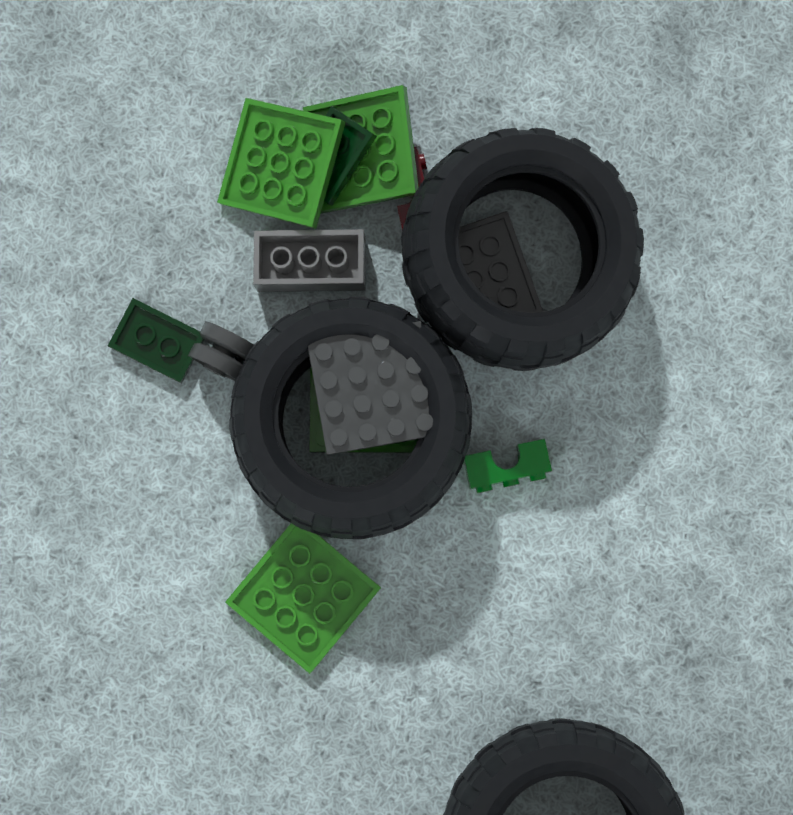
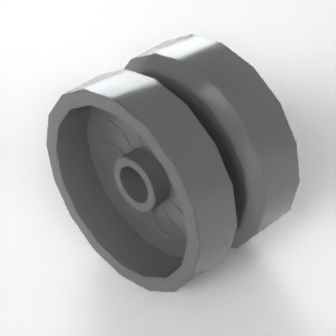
(222, 355)

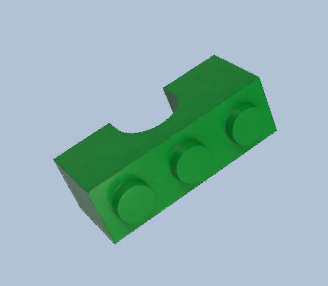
(532, 463)

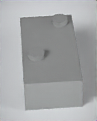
(309, 260)

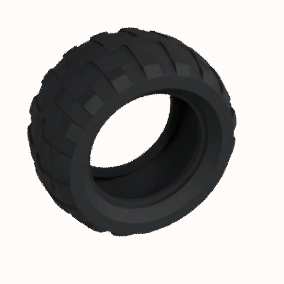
(572, 181)
(329, 509)
(558, 750)

